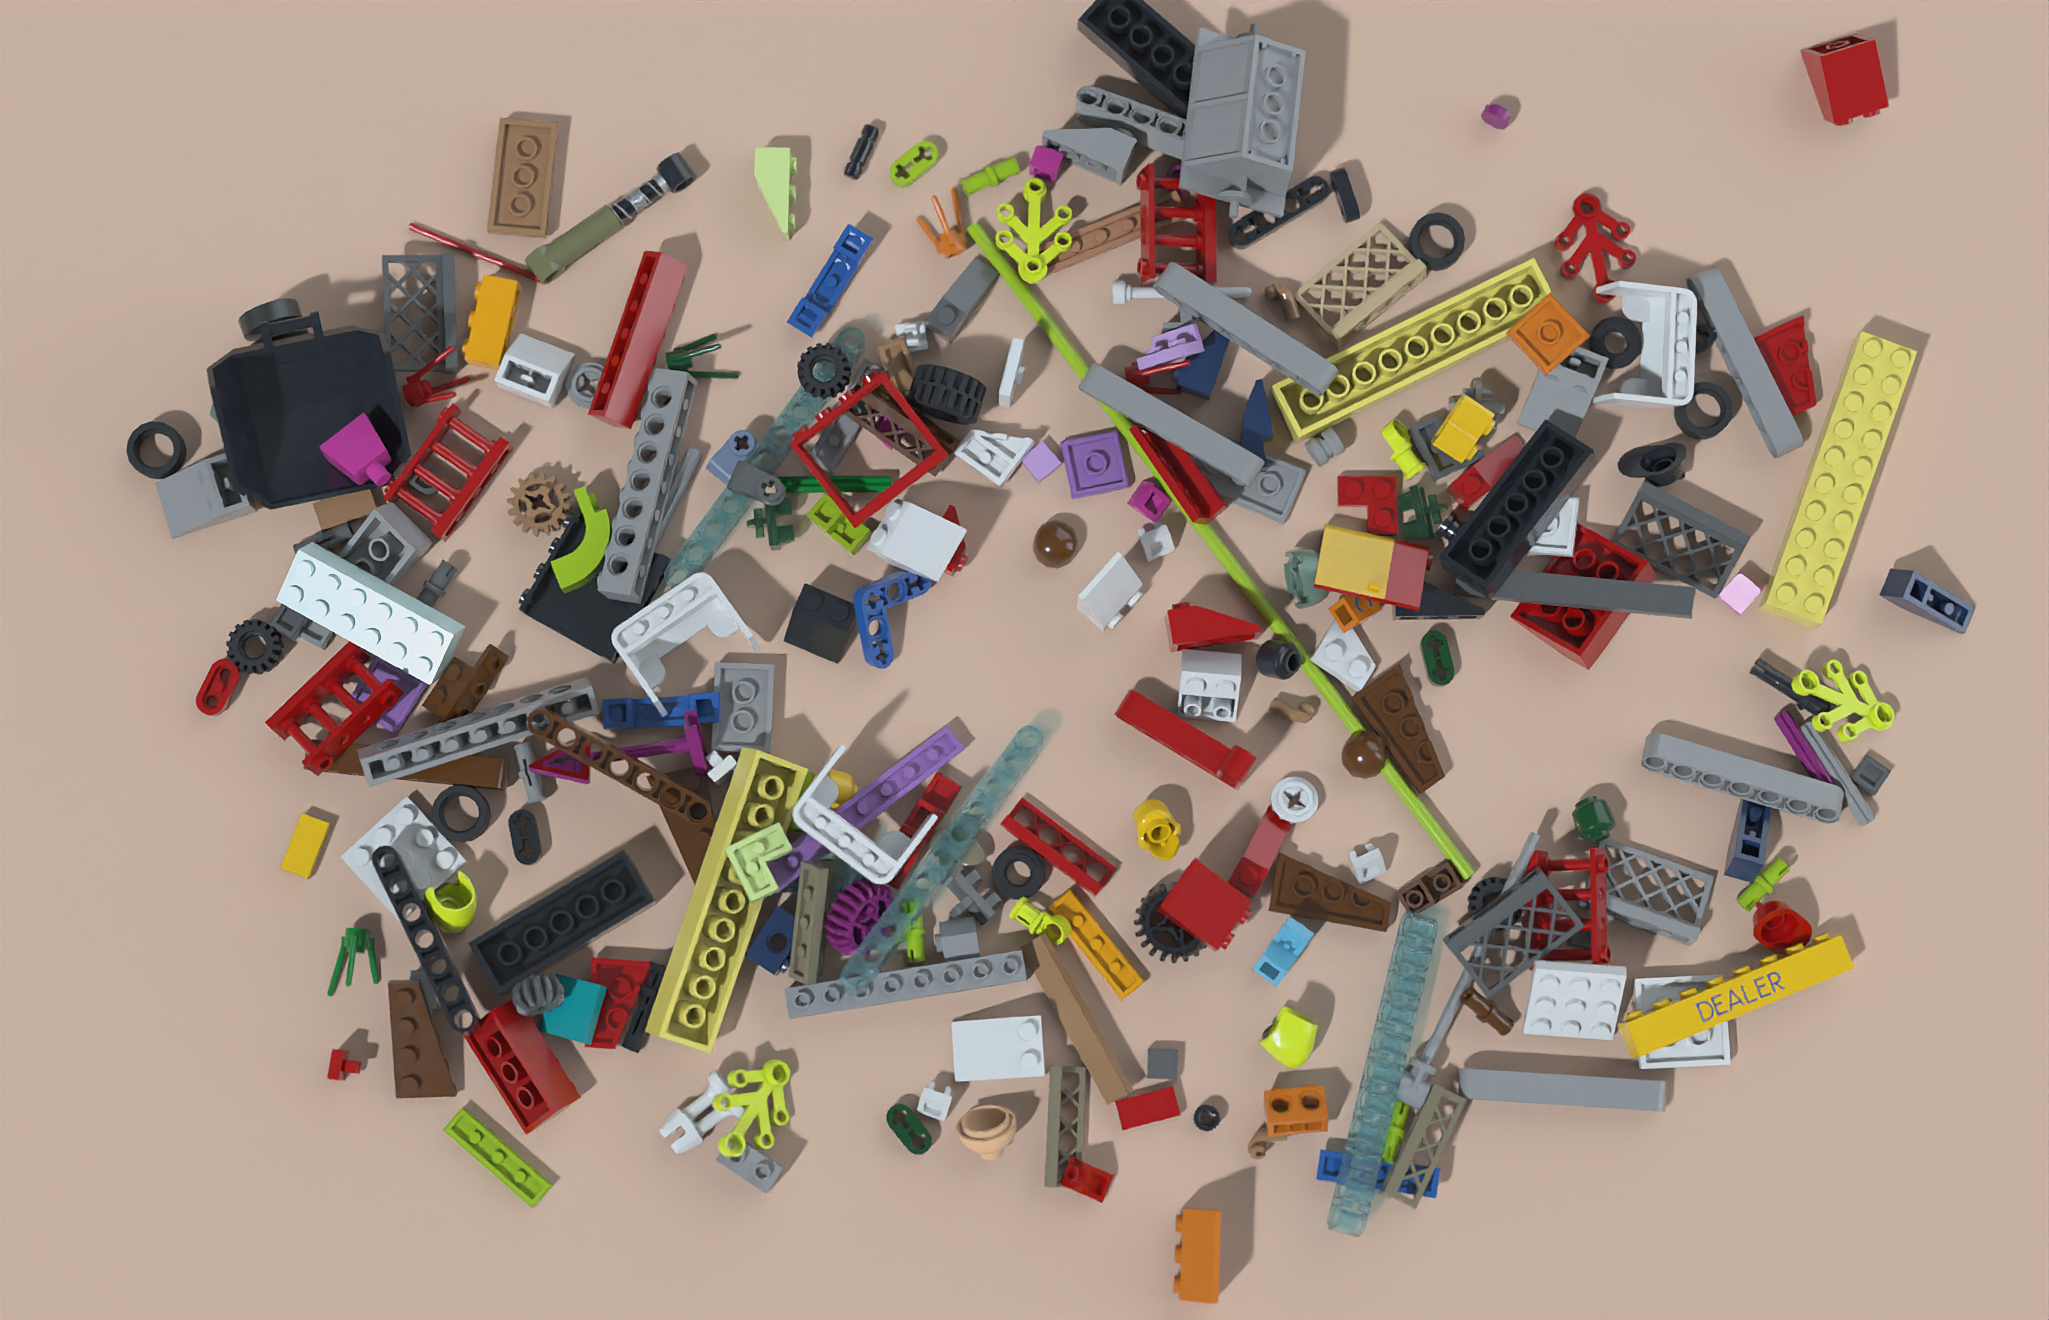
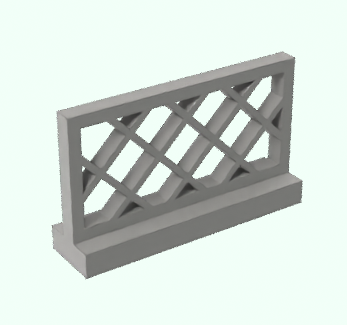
(1646, 917)

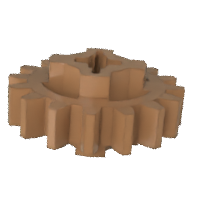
(545, 492)

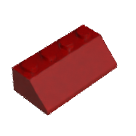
(522, 1066)

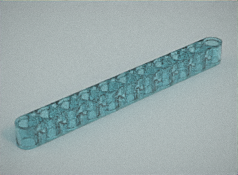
(767, 444)
(939, 874)
(1382, 1074)

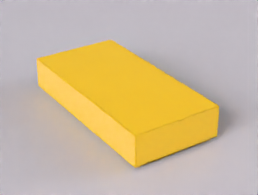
(305, 846)

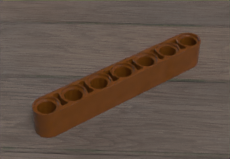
(467, 770)
(628, 778)

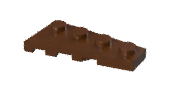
(1395, 718)
(690, 838)
(1322, 897)
(416, 1047)

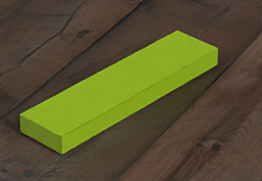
(498, 1157)

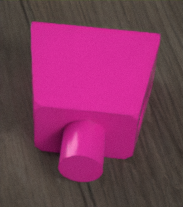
(358, 452)

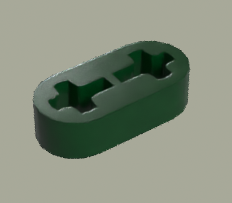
(1443, 656)
(903, 1134)

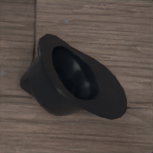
(1656, 463)

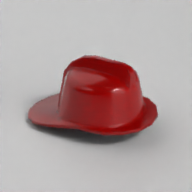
(1779, 926)

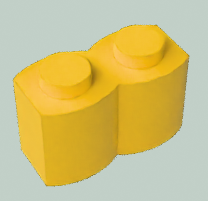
(1463, 428)

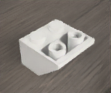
(534, 370)
(1209, 685)

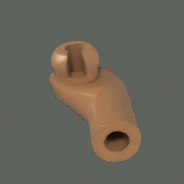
(1286, 297)
(1290, 713)
(1260, 1142)

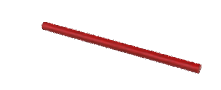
(474, 252)

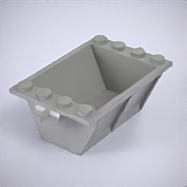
(1242, 120)

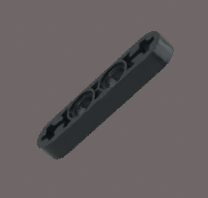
(1313, 201)

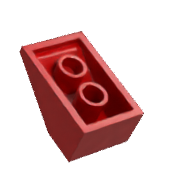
(1200, 627)

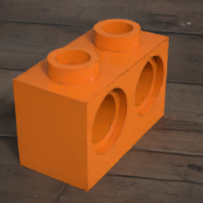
(1296, 1118)

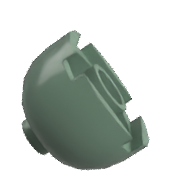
(1301, 575)

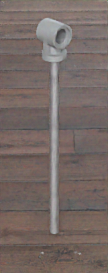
(1413, 1084)

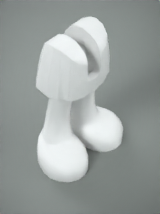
(685, 1117)

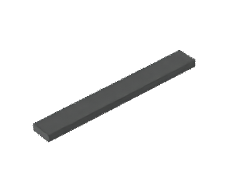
(1591, 594)

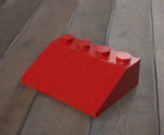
(1583, 632)

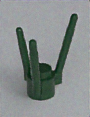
(681, 359)

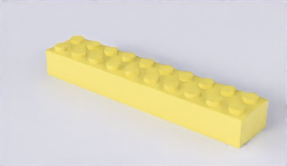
(1413, 351)
(1838, 480)
(719, 911)

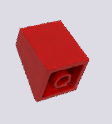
(1846, 78)
(1206, 906)

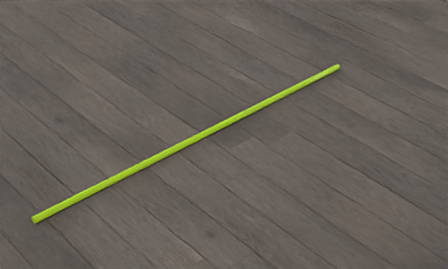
(1225, 556)

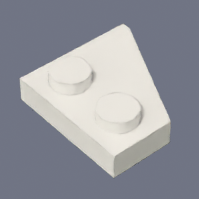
(993, 454)
(1344, 657)

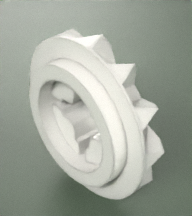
(1290, 787)

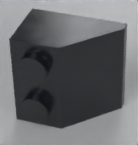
(821, 623)

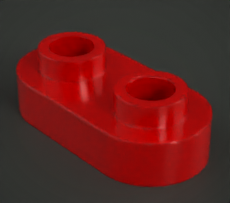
(216, 686)

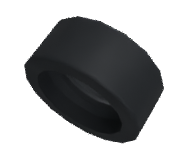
(1454, 228)
(1725, 405)
(141, 433)
(439, 808)

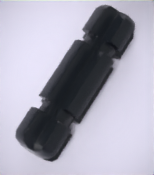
(861, 152)

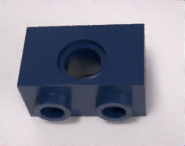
(761, 950)

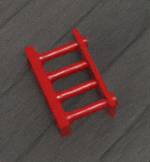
(1202, 242)
(477, 475)
(321, 687)
(1598, 866)

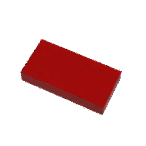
(1147, 1108)

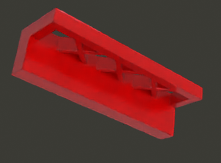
(1182, 476)
(1052, 856)

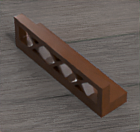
(886, 406)

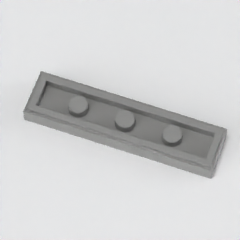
(841, 432)

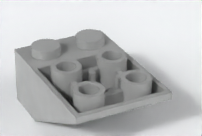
(1564, 392)
(202, 497)

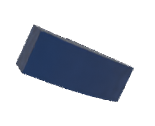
(1256, 423)

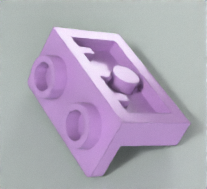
(1172, 347)

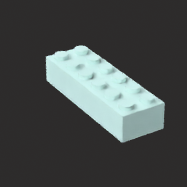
(370, 613)

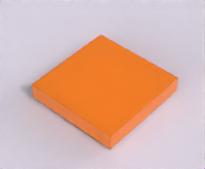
(1547, 334)

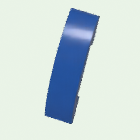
(831, 281)
(643, 714)
(1330, 1164)

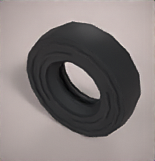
(1624, 327)
(1012, 855)

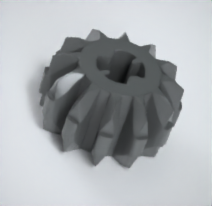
(538, 995)

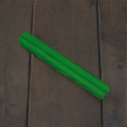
(850, 483)

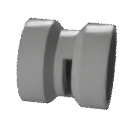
(1322, 448)

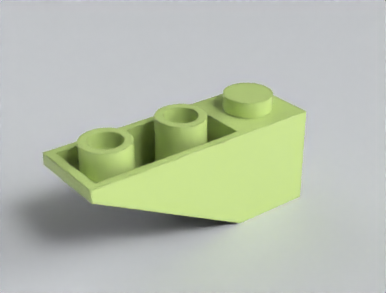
(773, 178)

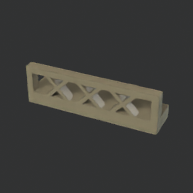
(810, 917)
(1054, 1119)
(1411, 1142)

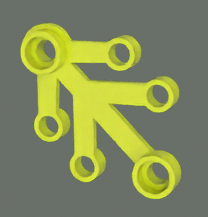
(1033, 235)
(1845, 700)
(756, 1106)

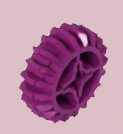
(856, 914)

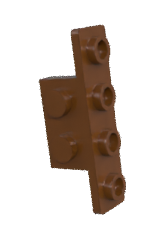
(464, 686)

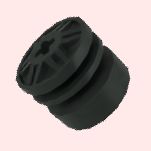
(272, 312)

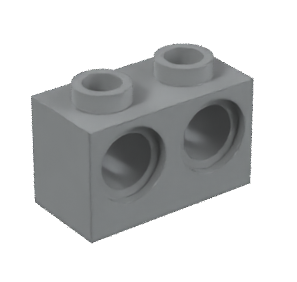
(753, 1167)

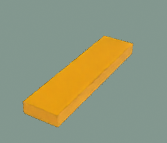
(1097, 945)

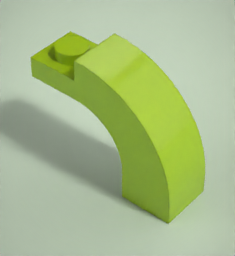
(589, 558)

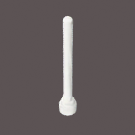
(1124, 292)

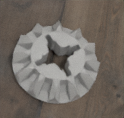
(576, 383)

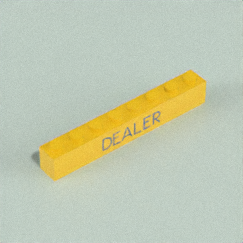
(1736, 995)

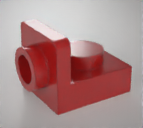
(1086, 1179)

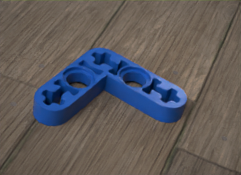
(877, 611)

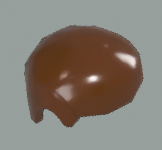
(1055, 544)
(1364, 754)

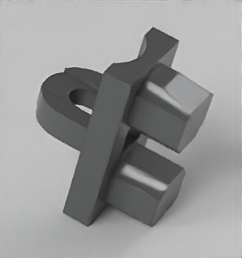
(964, 889)

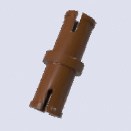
(1486, 1011)

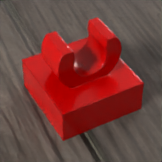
(340, 1065)

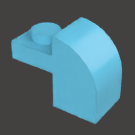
(1282, 951)

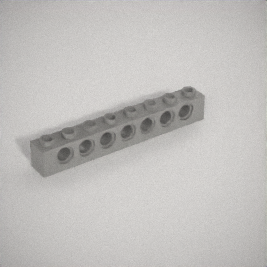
(653, 499)
(474, 732)
(908, 984)

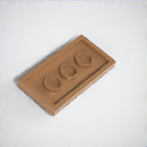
(523, 178)

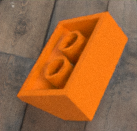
(1198, 1255)

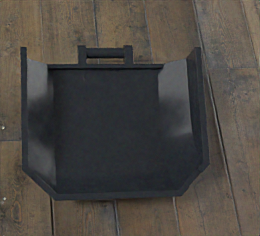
(293, 396)

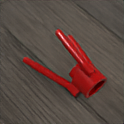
(1141, 377)
(420, 392)

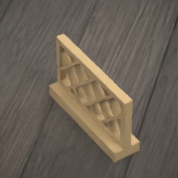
(1380, 298)

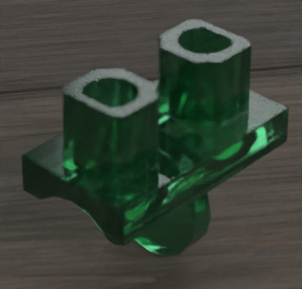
(1417, 501)
(777, 534)

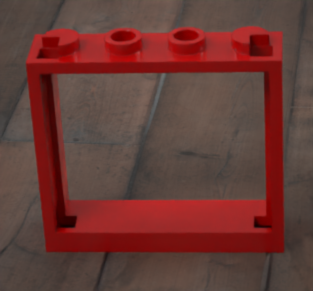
(827, 416)

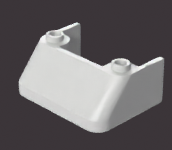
(1667, 345)
(672, 621)
(874, 861)

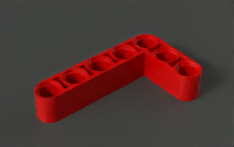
(1186, 740)

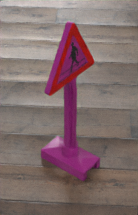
(566, 767)

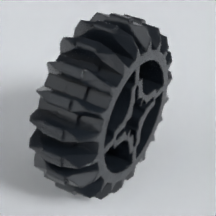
(1149, 930)

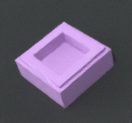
(1040, 462)

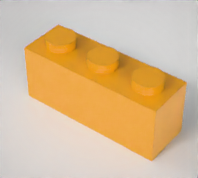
(491, 321)

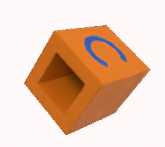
(1353, 611)

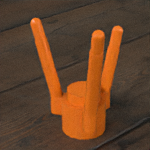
(951, 241)

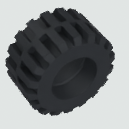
(946, 394)

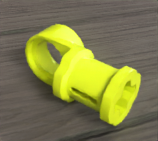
(1398, 439)
(1040, 922)

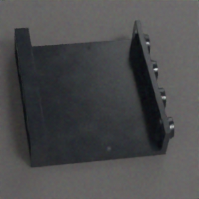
(585, 612)

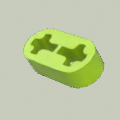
(910, 158)

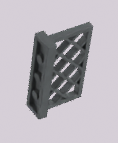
(444, 303)
(1693, 517)
(1499, 910)

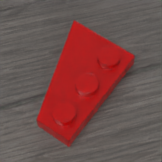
(1787, 359)
(623, 986)

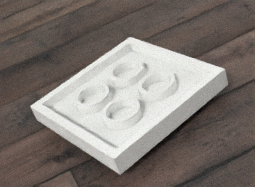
(424, 850)
(1574, 1000)
(1702, 1049)

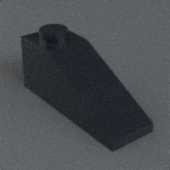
(1439, 605)

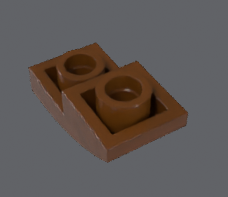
(1430, 888)

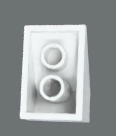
(915, 539)
(1110, 593)
(998, 1048)

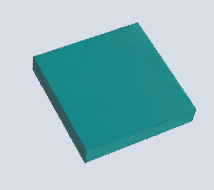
(578, 1012)

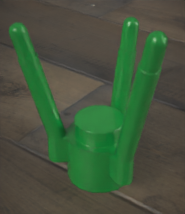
(354, 943)

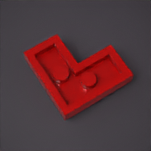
(1375, 494)

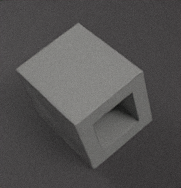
(958, 939)

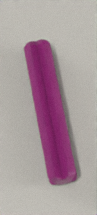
(1802, 747)

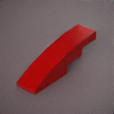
(935, 800)

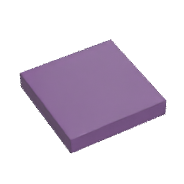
(1094, 464)
(413, 688)

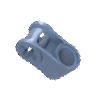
(726, 458)

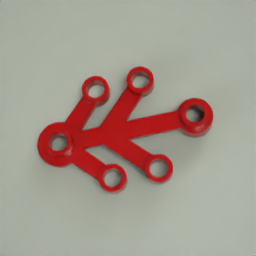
(1594, 242)

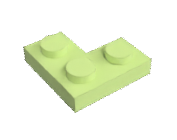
(751, 857)

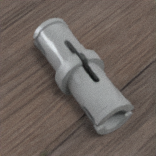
(531, 780)

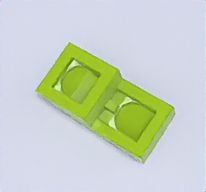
(837, 526)

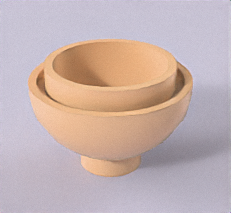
(987, 1130)

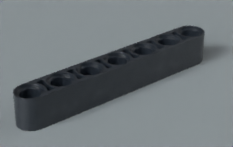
(415, 929)

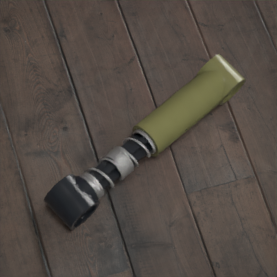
(552, 259)

